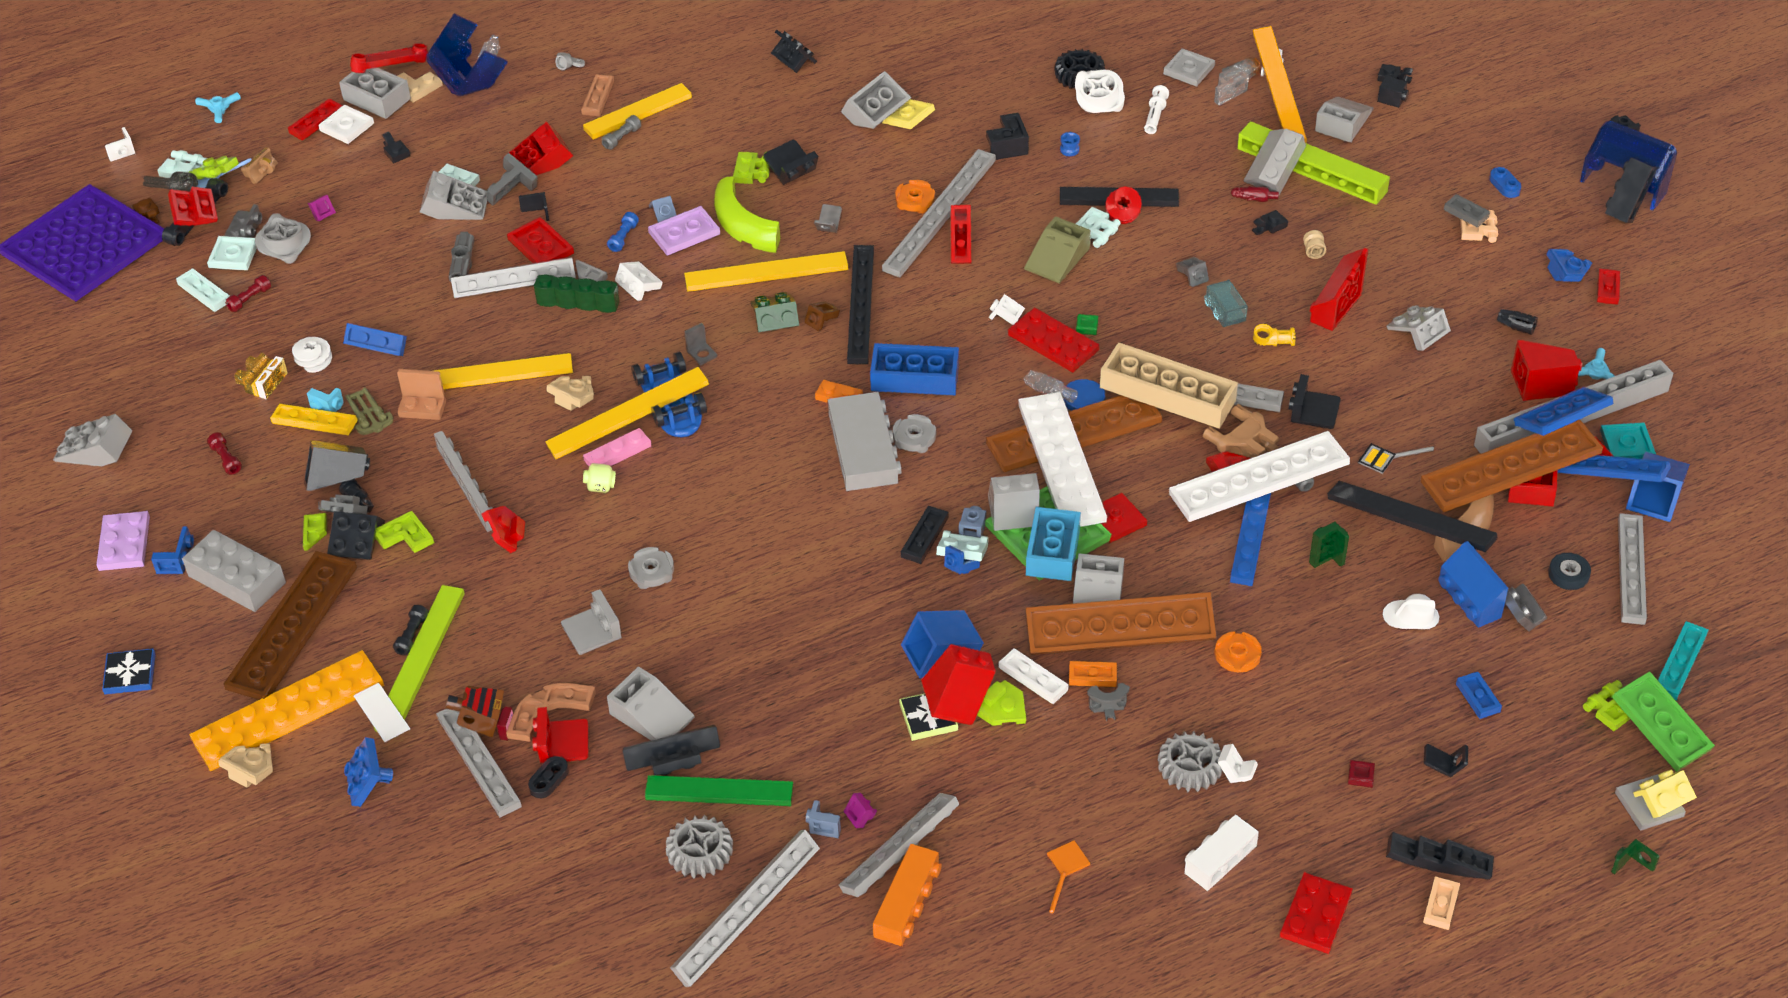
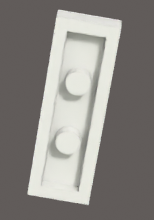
(1033, 676)

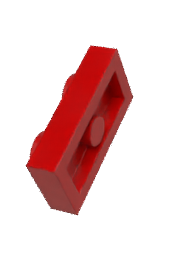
(1608, 286)

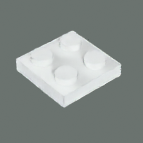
(346, 124)

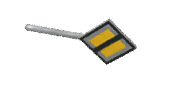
(1379, 458)

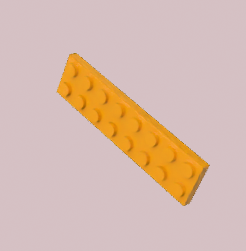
(286, 708)

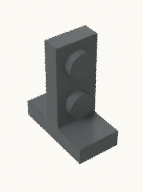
(515, 174)

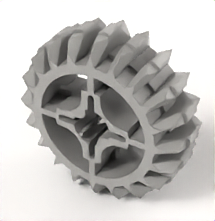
(1188, 768)
(699, 840)

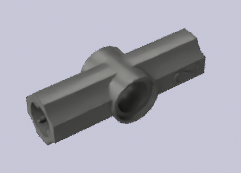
(461, 255)

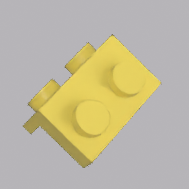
(1666, 793)

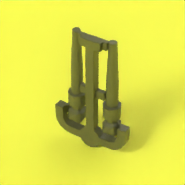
(376, 426)

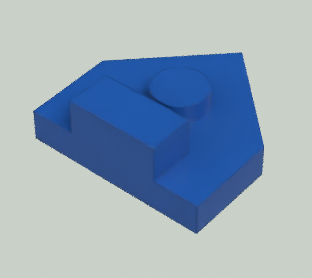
(1565, 266)

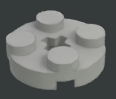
(914, 442)
(651, 577)

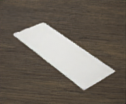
(381, 712)

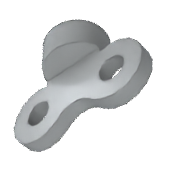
(564, 61)

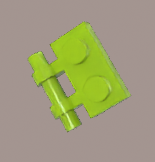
(214, 167)
(746, 170)
(1609, 712)

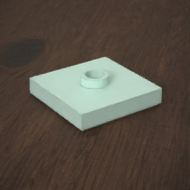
(232, 253)

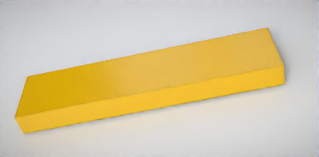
(314, 419)

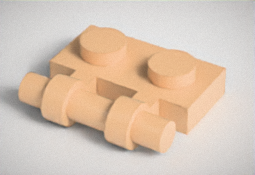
(1470, 232)

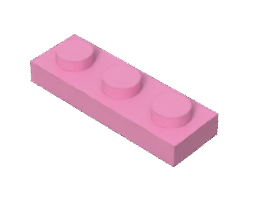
(619, 449)

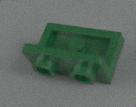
(1328, 544)

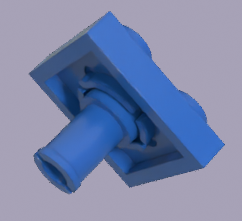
(364, 772)

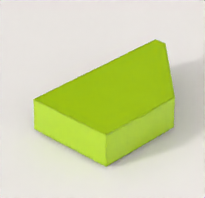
(314, 529)

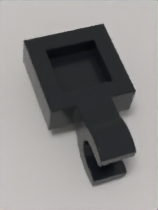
(1394, 72)
(394, 150)
(1270, 222)

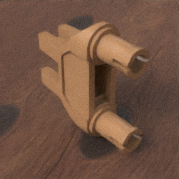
(1248, 438)

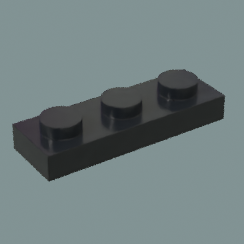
(924, 534)

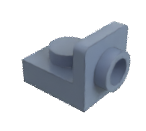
(823, 823)

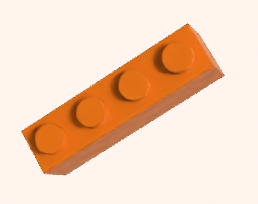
(906, 895)

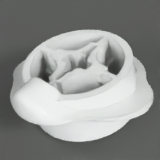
(1100, 96)

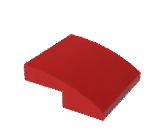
(192, 207)

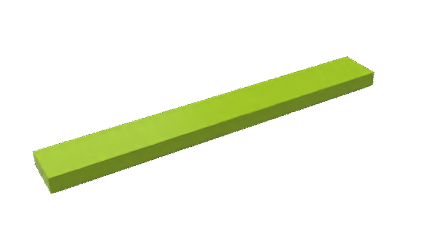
(425, 648)

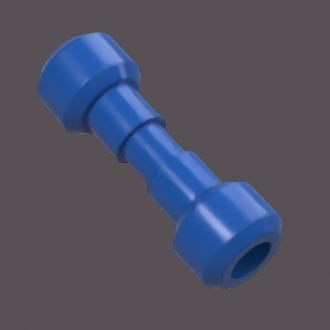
(616, 241)

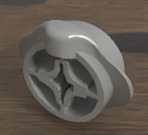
(282, 238)

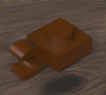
(147, 209)

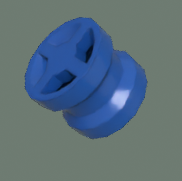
(1069, 144)

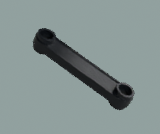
(175, 234)

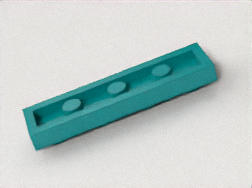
(1682, 658)

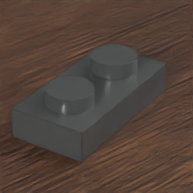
(1466, 210)

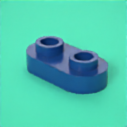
(1505, 182)

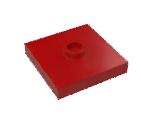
(1122, 517)

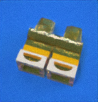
(261, 375)

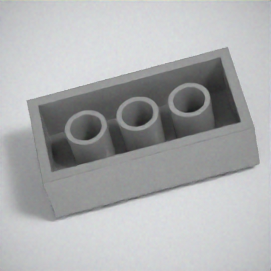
(234, 570)

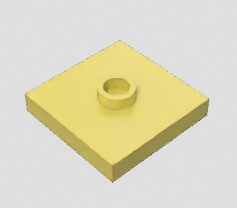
(910, 114)

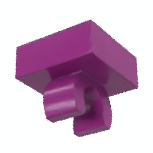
(321, 207)
(859, 810)

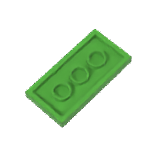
(1663, 721)

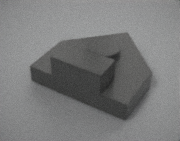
(343, 503)

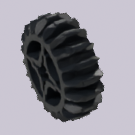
(1074, 61)

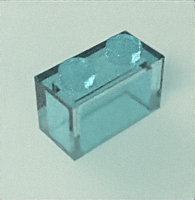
(1226, 303)

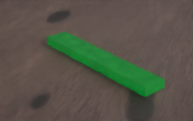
(719, 790)

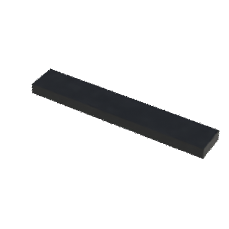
(1098, 195)

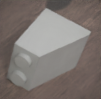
(1013, 501)

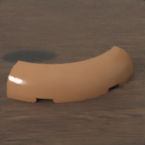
(1478, 514)

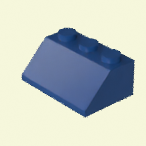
(1474, 585)

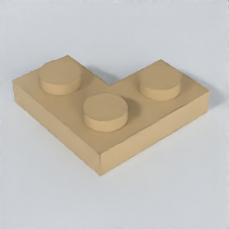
(421, 86)

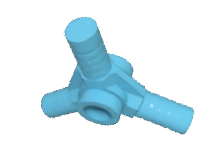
(218, 104)
(1597, 368)

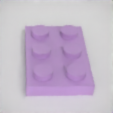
(684, 230)
(123, 541)

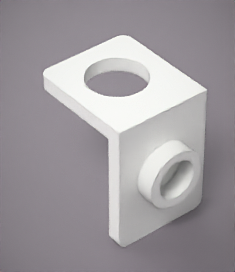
(120, 148)

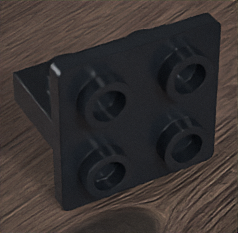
(791, 52)

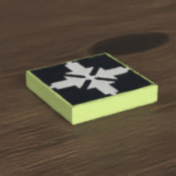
(919, 719)

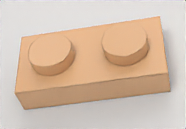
(1441, 903)

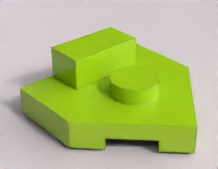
(1003, 704)

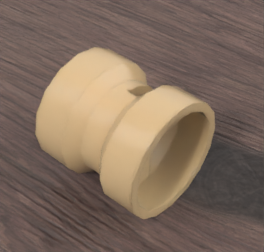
(1314, 244)

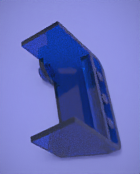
(449, 60)
(1619, 143)

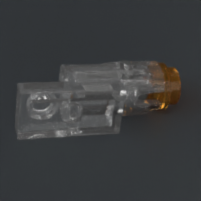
(1234, 79)

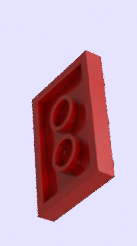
(540, 242)
(1316, 913)

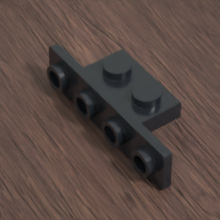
(672, 751)

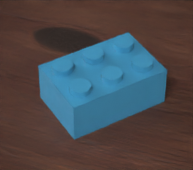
(1053, 543)

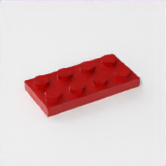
(1053, 339)

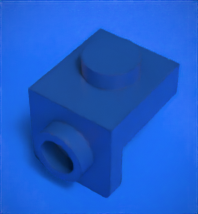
(955, 561)

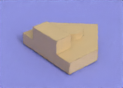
(571, 392)
(248, 764)

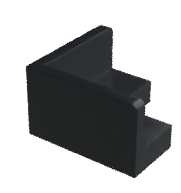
(1009, 140)

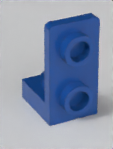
(172, 561)

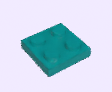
(1627, 440)

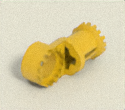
(1275, 336)

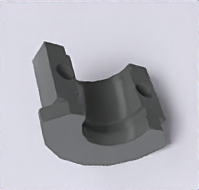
(1108, 702)

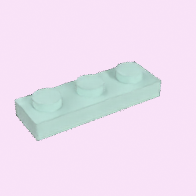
(202, 289)

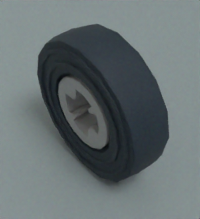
(1568, 580)

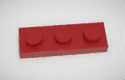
(310, 122)

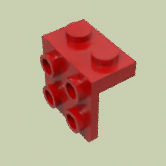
(560, 738)

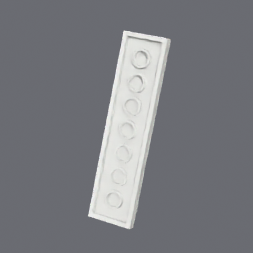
(1061, 457)
(1259, 476)

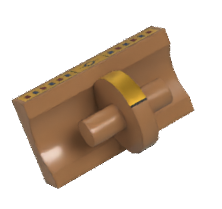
(259, 166)

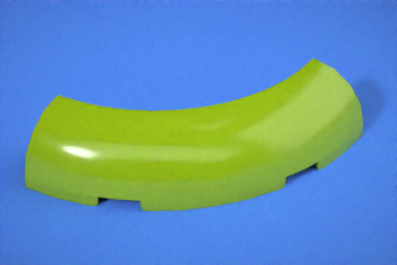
(742, 224)

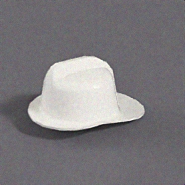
(1413, 613)

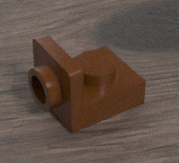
(820, 312)

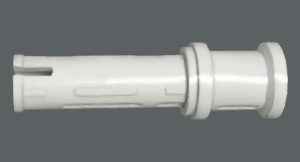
(1157, 104)

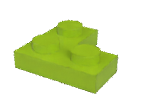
(404, 528)

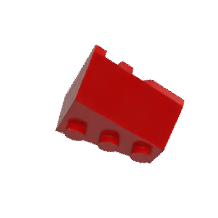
(1340, 291)

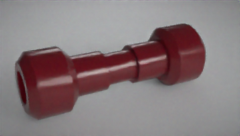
(235, 302)
(230, 463)

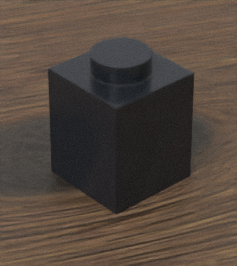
(1393, 92)

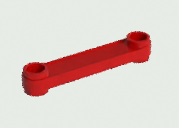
(361, 62)

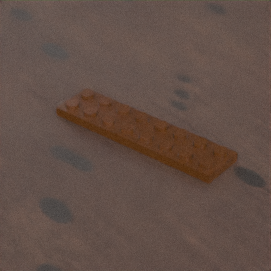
(290, 626)

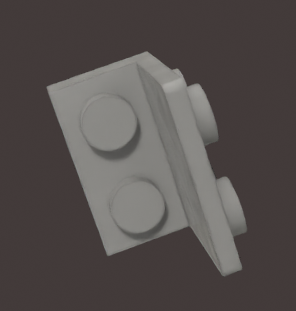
(1424, 323)
(593, 627)

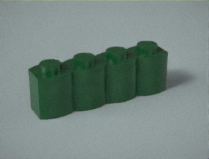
(574, 293)

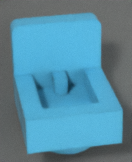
(326, 402)

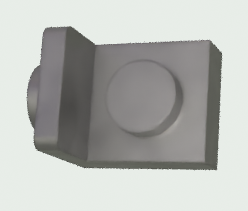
(1194, 269)

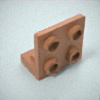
(421, 394)

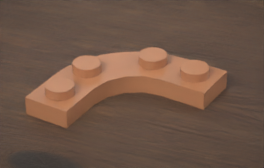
(553, 696)

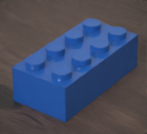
(914, 369)

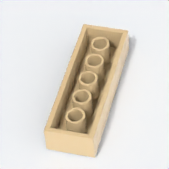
(1168, 385)

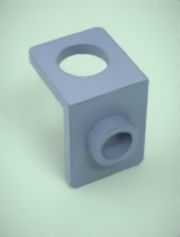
(663, 208)

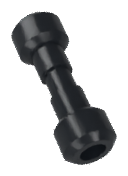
(404, 643)

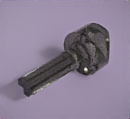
(178, 181)

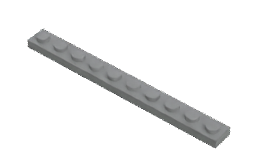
(938, 213)

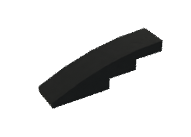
(1438, 857)

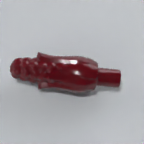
(1258, 194)

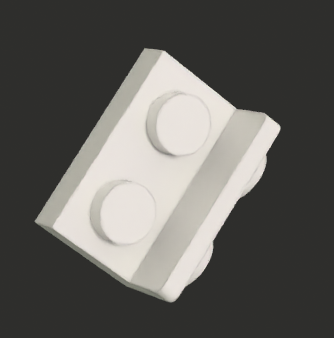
(636, 279)

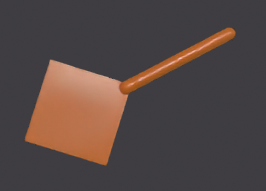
(1067, 860)

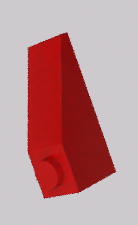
(960, 234)

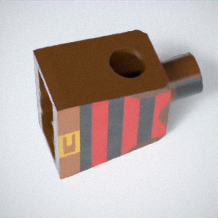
(477, 709)

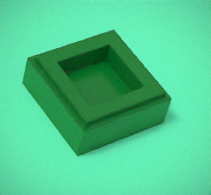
(1087, 324)

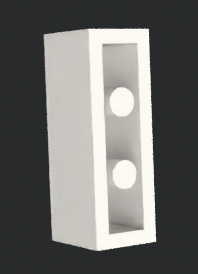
(1221, 852)

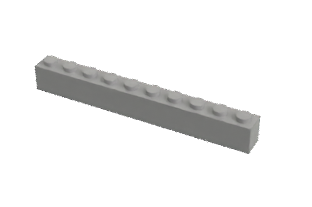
(1624, 388)

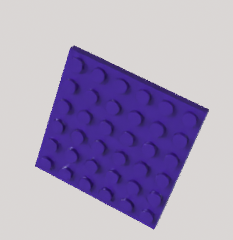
(82, 242)

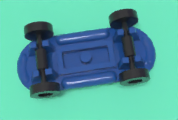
(681, 416)

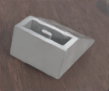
(1342, 118)
(453, 199)
(94, 442)
(1098, 578)
(648, 706)

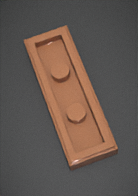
(597, 95)

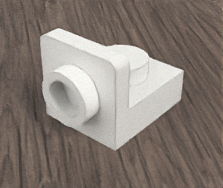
(1007, 309)

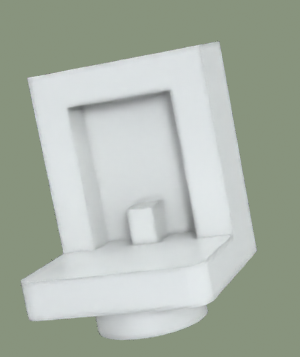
(1233, 765)

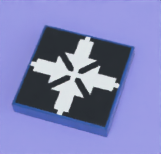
(129, 671)

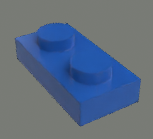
(1478, 695)

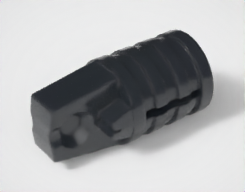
(1518, 321)
(353, 488)

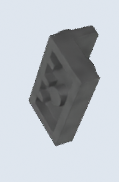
(245, 223)
(1524, 607)

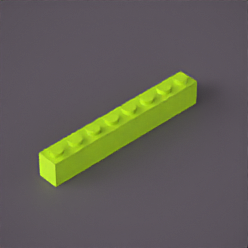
(1324, 167)

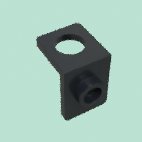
(534, 202)
(1445, 762)

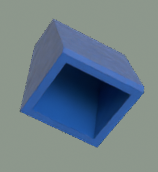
(1658, 498)
(932, 635)

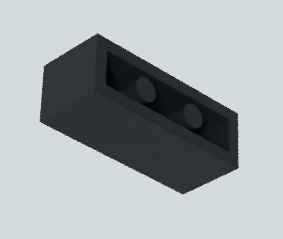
(1630, 189)

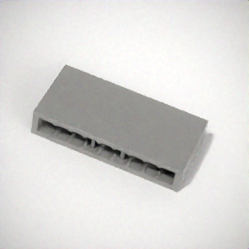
(864, 441)

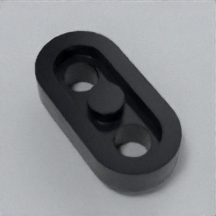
(546, 778)

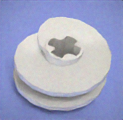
(312, 354)

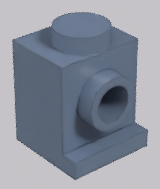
(972, 519)

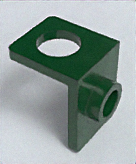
(1633, 851)

